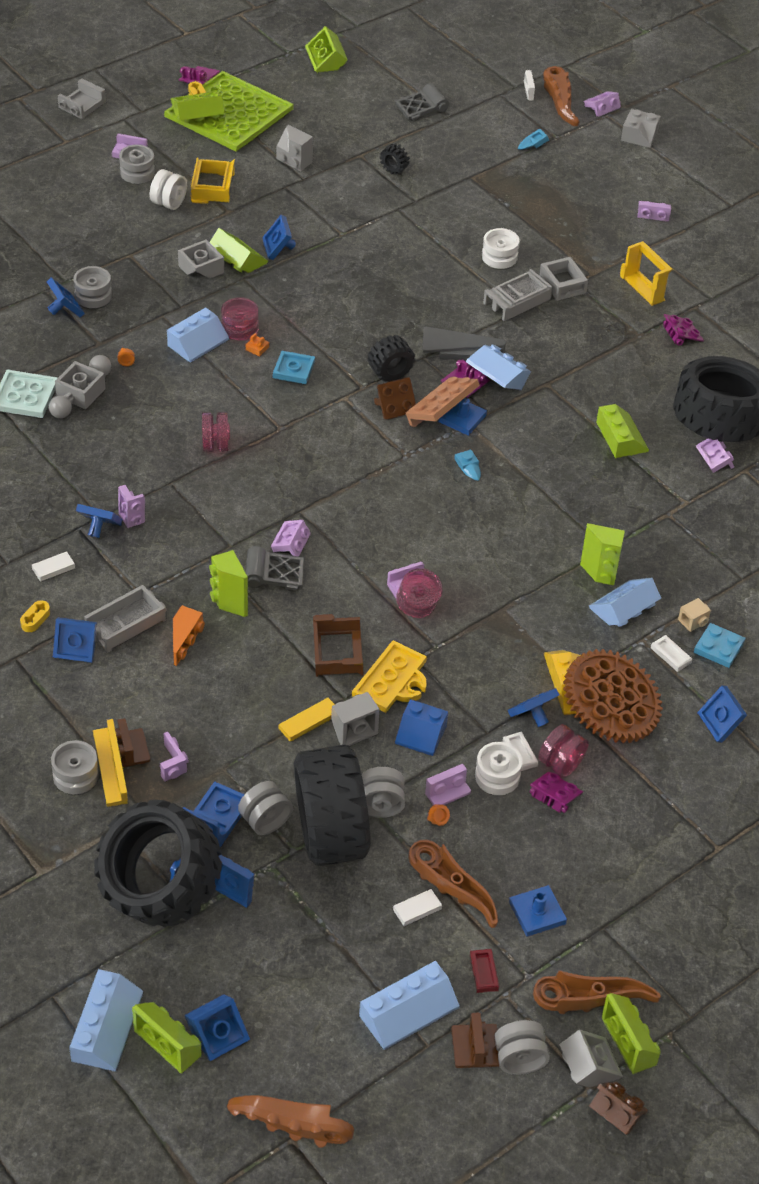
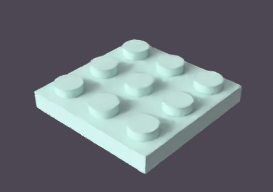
(26, 393)

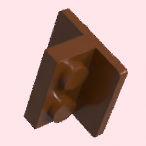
(395, 397)
(131, 745)
(475, 1044)
(618, 1106)

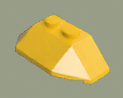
(557, 664)

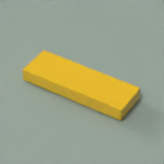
(307, 720)

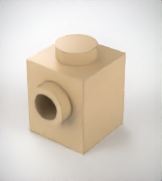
(694, 614)

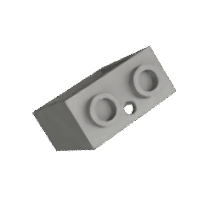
(561, 290)

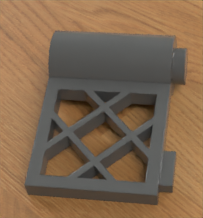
(430, 97)
(258, 569)

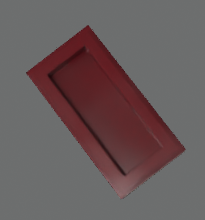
(484, 970)

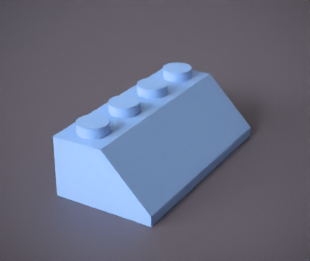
(408, 1005)
(105, 1021)

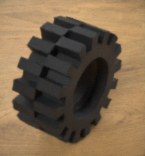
(400, 156)

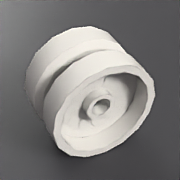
(168, 189)
(500, 248)
(498, 768)

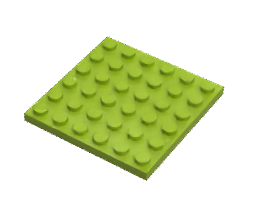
(246, 112)

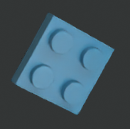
(293, 367)
(719, 645)

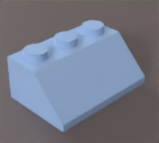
(196, 335)
(500, 367)
(626, 601)

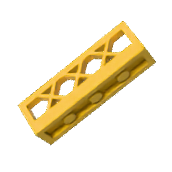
(110, 765)

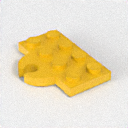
(394, 676)

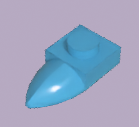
(535, 139)
(469, 464)

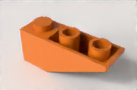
(186, 626)

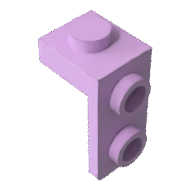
(178, 764)

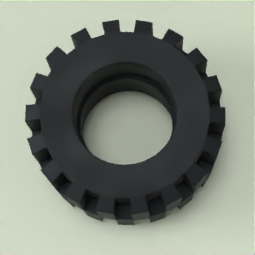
(391, 358)

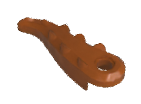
(560, 90)
(451, 878)
(586, 992)
(296, 1118)

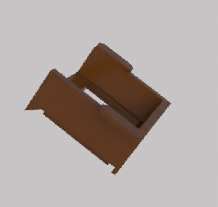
(329, 625)

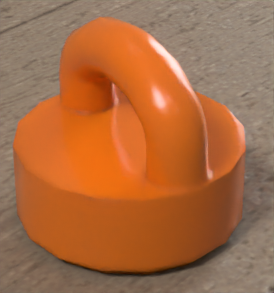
(126, 357)
(438, 814)

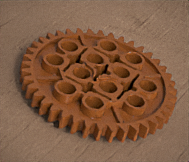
(612, 696)

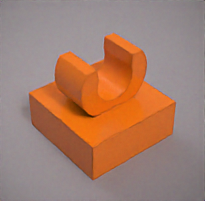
(257, 345)

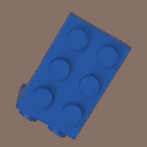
(219, 810)
(233, 882)

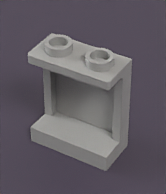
(83, 100)

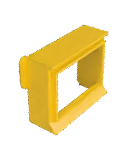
(207, 193)
(650, 291)

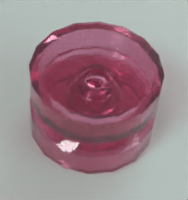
(240, 318)
(215, 431)
(419, 593)
(563, 750)

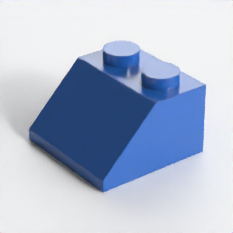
(421, 727)
(217, 1026)

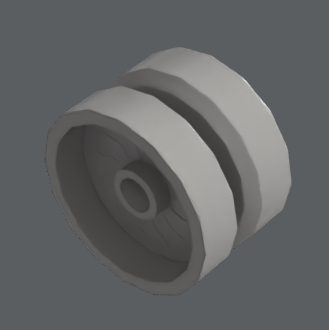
(137, 164)
(92, 287)
(75, 767)
(384, 791)
(265, 807)
(521, 1047)

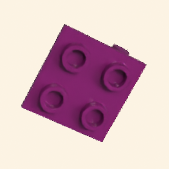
(197, 74)
(681, 328)
(465, 370)
(555, 788)

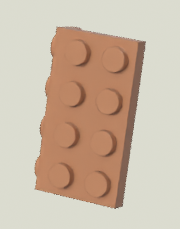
(441, 400)

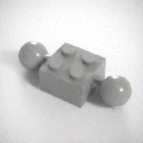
(79, 385)

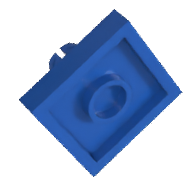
(278, 237)
(64, 298)
(463, 416)
(98, 517)
(74, 639)
(535, 706)
(722, 713)
(537, 910)

